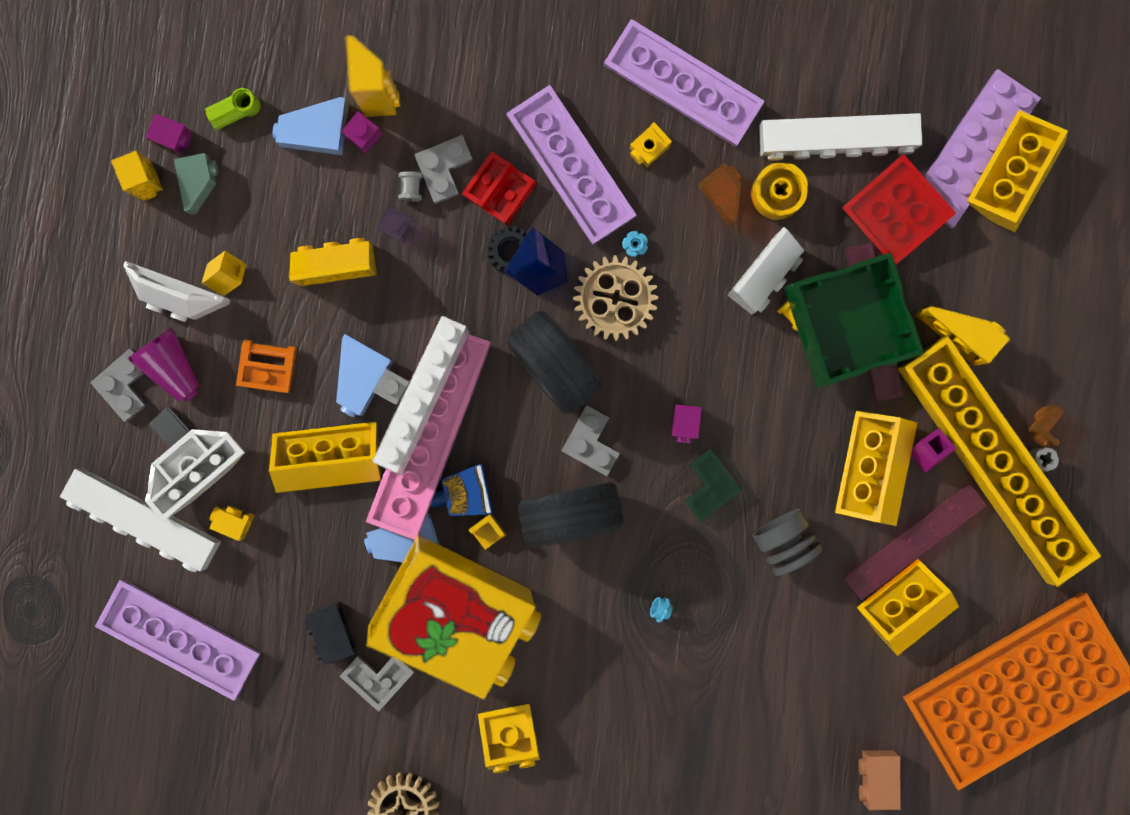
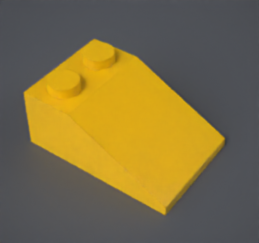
(973, 337)

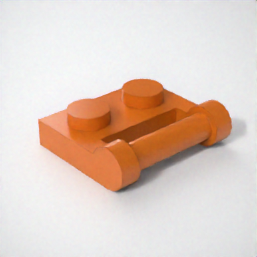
(266, 375)

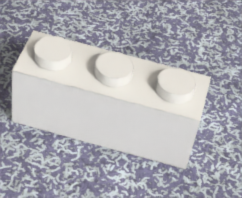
(767, 272)

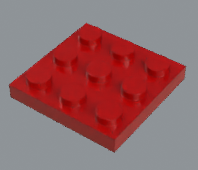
(899, 209)

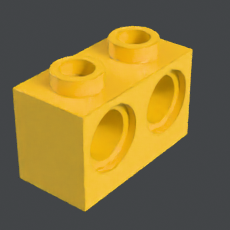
(137, 175)

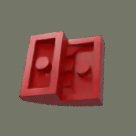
(499, 188)

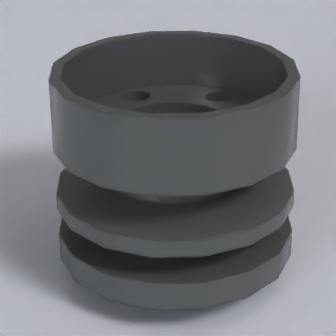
(790, 547)

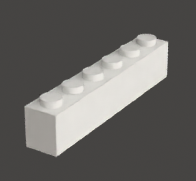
(840, 135)
(421, 395)
(135, 517)

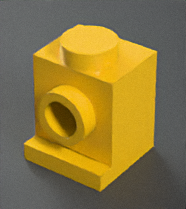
(647, 156)
(231, 522)

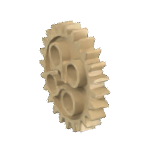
(621, 275)

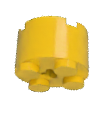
(775, 177)

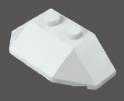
(171, 294)
(190, 470)

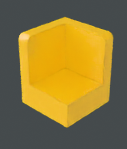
(224, 273)
(488, 531)

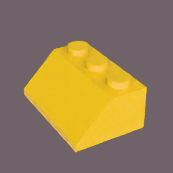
(332, 262)
(908, 606)

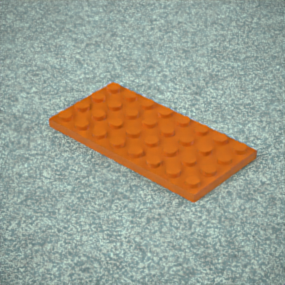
(1020, 690)

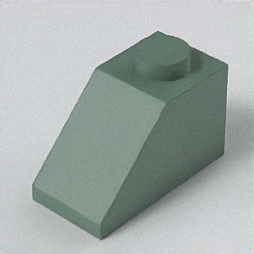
(196, 180)

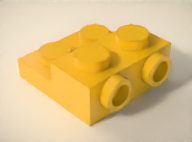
(508, 738)

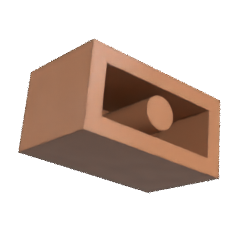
(880, 780)

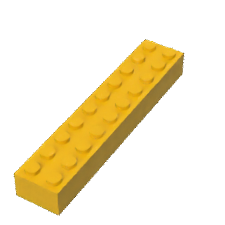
(999, 462)

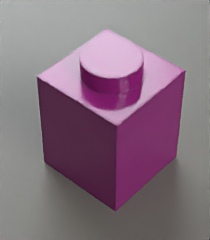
(361, 132)
(168, 134)
(685, 423)
(932, 450)

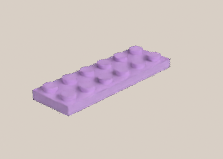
(683, 83)
(976, 139)
(571, 165)
(178, 639)

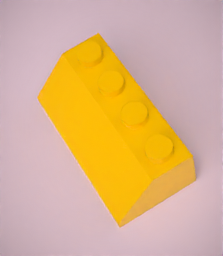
(370, 82)
(1017, 170)
(324, 457)
(876, 467)

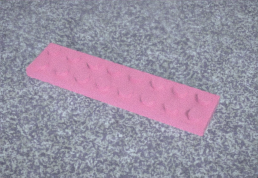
(405, 499)

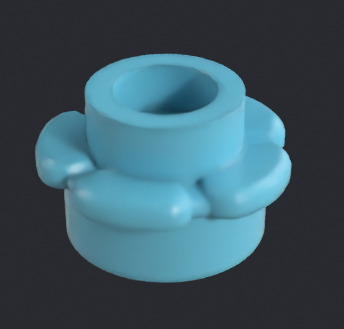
(632, 250)
(661, 609)

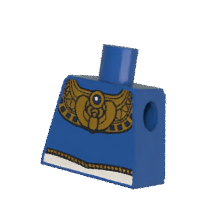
(465, 493)

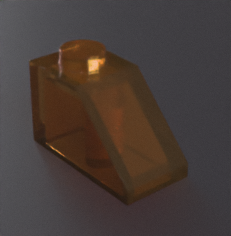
(723, 191)

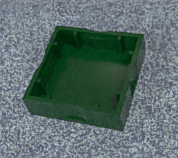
(853, 320)

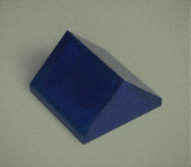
(538, 264)

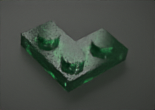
(717, 488)

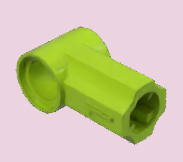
(230, 109)

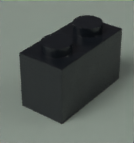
(330, 633)

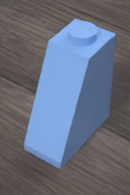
(314, 127)
(358, 375)
(393, 546)

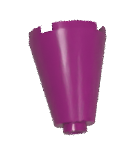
(167, 366)

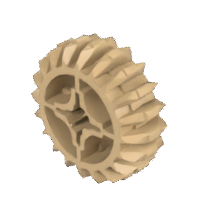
(402, 786)

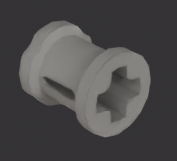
(410, 186)
(1048, 454)

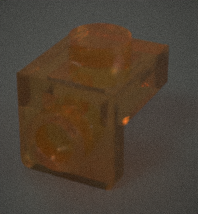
(1045, 420)

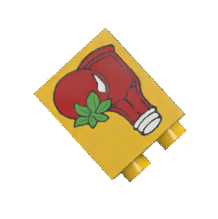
(453, 618)

